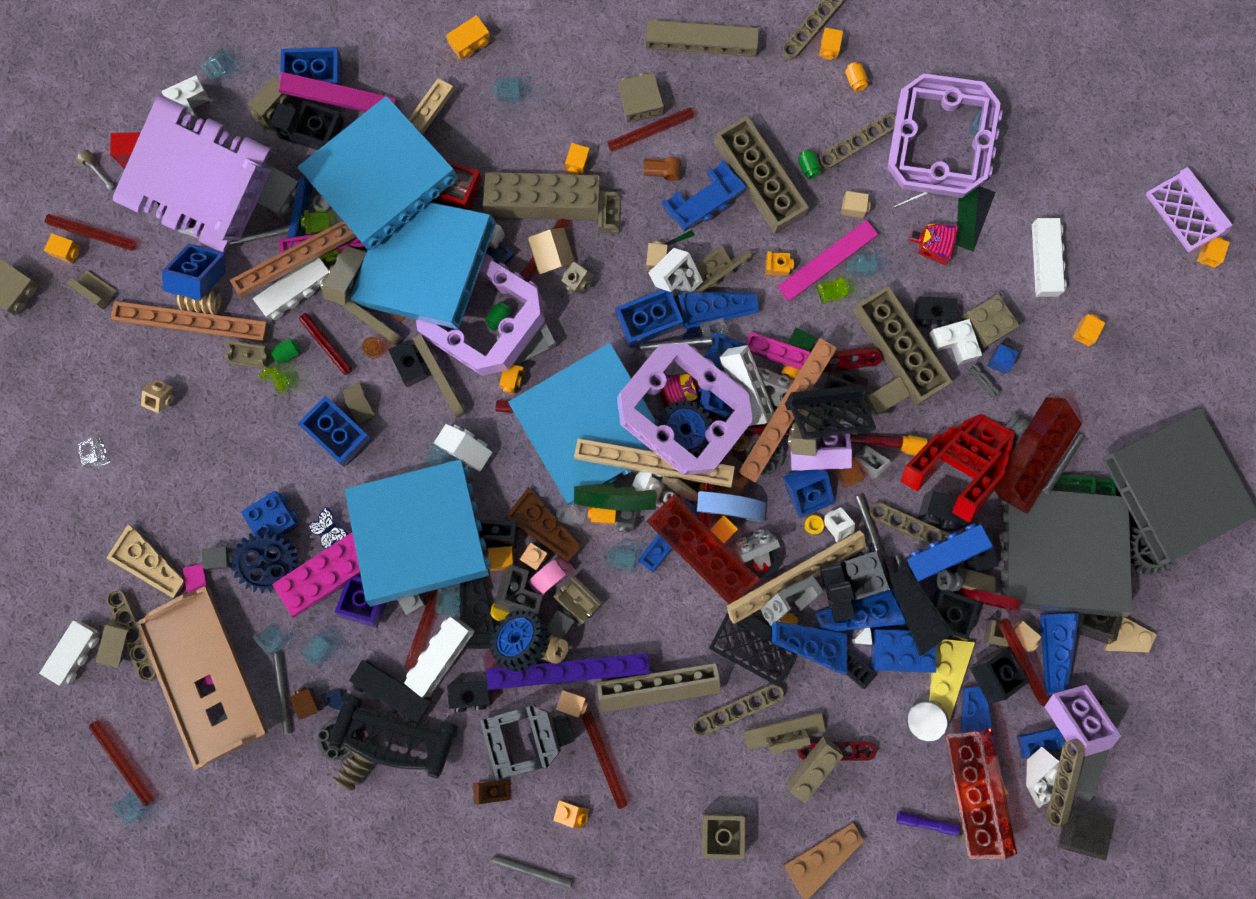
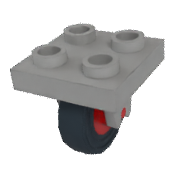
(758, 553)

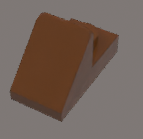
(491, 791)

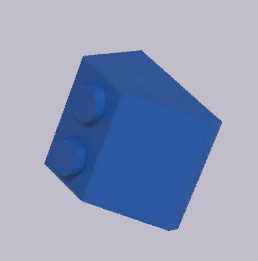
(809, 490)

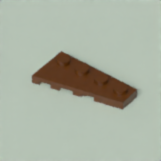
(542, 526)

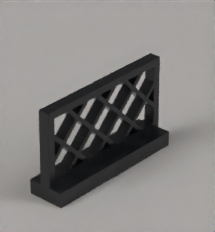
(826, 399)
(758, 628)

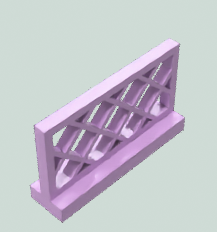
(1204, 203)

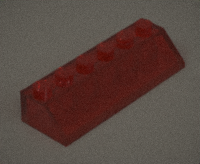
(1038, 453)
(702, 549)
(980, 794)

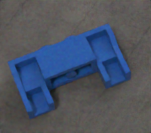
(707, 201)
(709, 400)

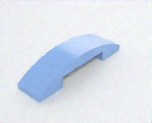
(731, 505)

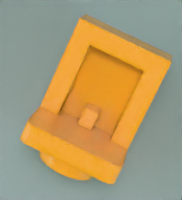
(571, 815)

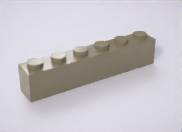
(702, 38)
(658, 687)

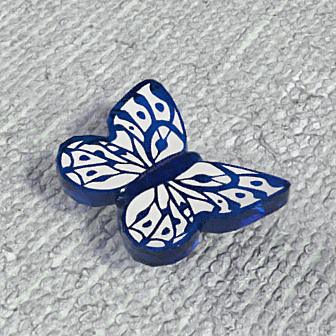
(326, 529)

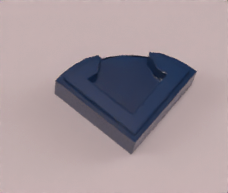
(333, 699)

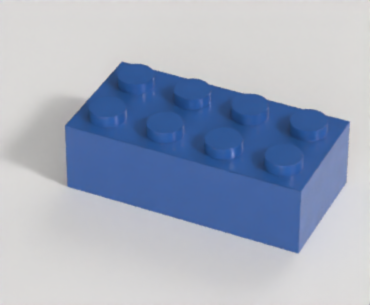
(951, 552)

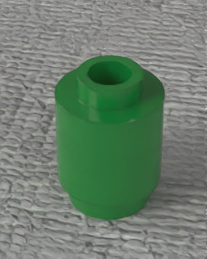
(809, 164)
(497, 314)
(286, 351)

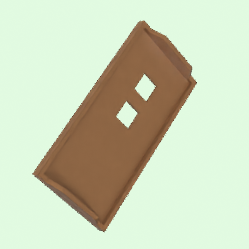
(185, 645)

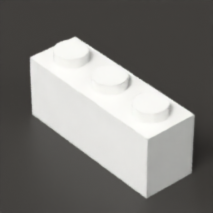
(70, 653)

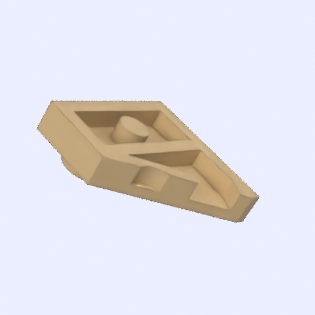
(1132, 638)

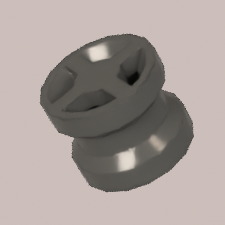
(1017, 424)
(949, 581)

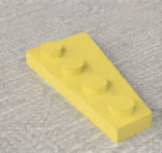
(951, 665)

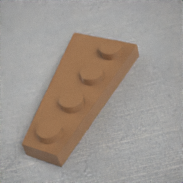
(819, 862)

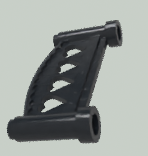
(353, 717)

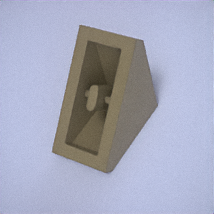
(358, 403)

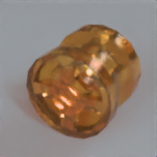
(371, 344)
(740, 447)

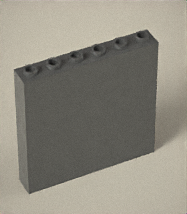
(1180, 487)
(1068, 554)

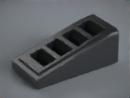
(869, 677)

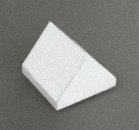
(863, 637)

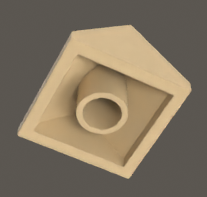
(551, 250)

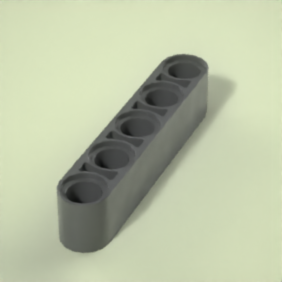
(1093, 764)

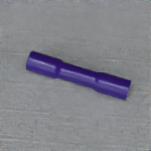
(916, 821)

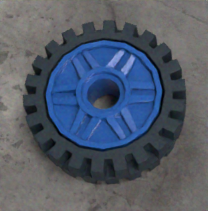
(692, 419)
(519, 640)

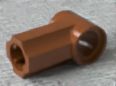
(667, 168)

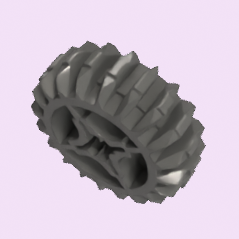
(1135, 555)

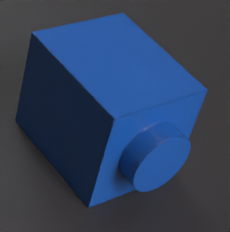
(1002, 359)

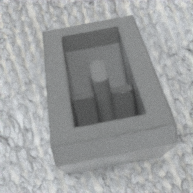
(871, 462)

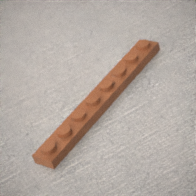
(291, 259)
(189, 321)
(782, 417)

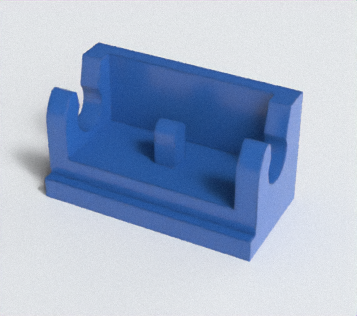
(1050, 739)

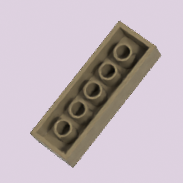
(761, 173)
(541, 196)
(901, 345)

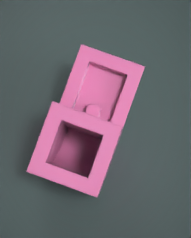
(550, 576)

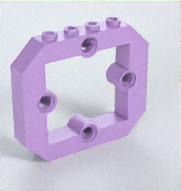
(939, 88)
(509, 344)
(698, 367)

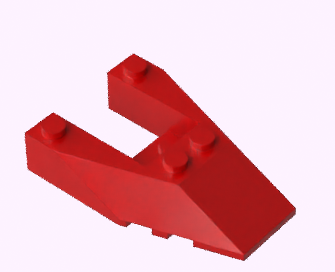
(975, 448)

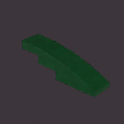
(1086, 485)
(607, 497)

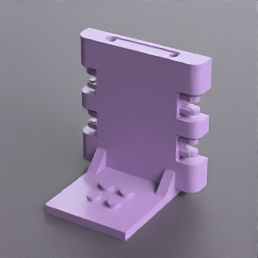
(194, 175)

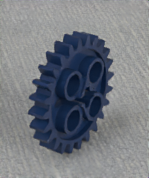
(260, 545)

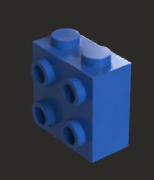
(271, 514)

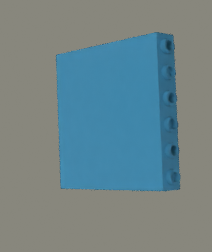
(378, 173)
(426, 265)
(582, 406)
(416, 532)

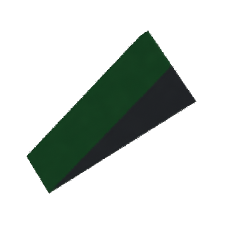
(971, 216)

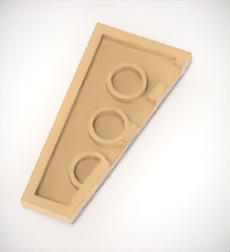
(142, 560)

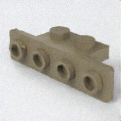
(716, 265)
(785, 734)

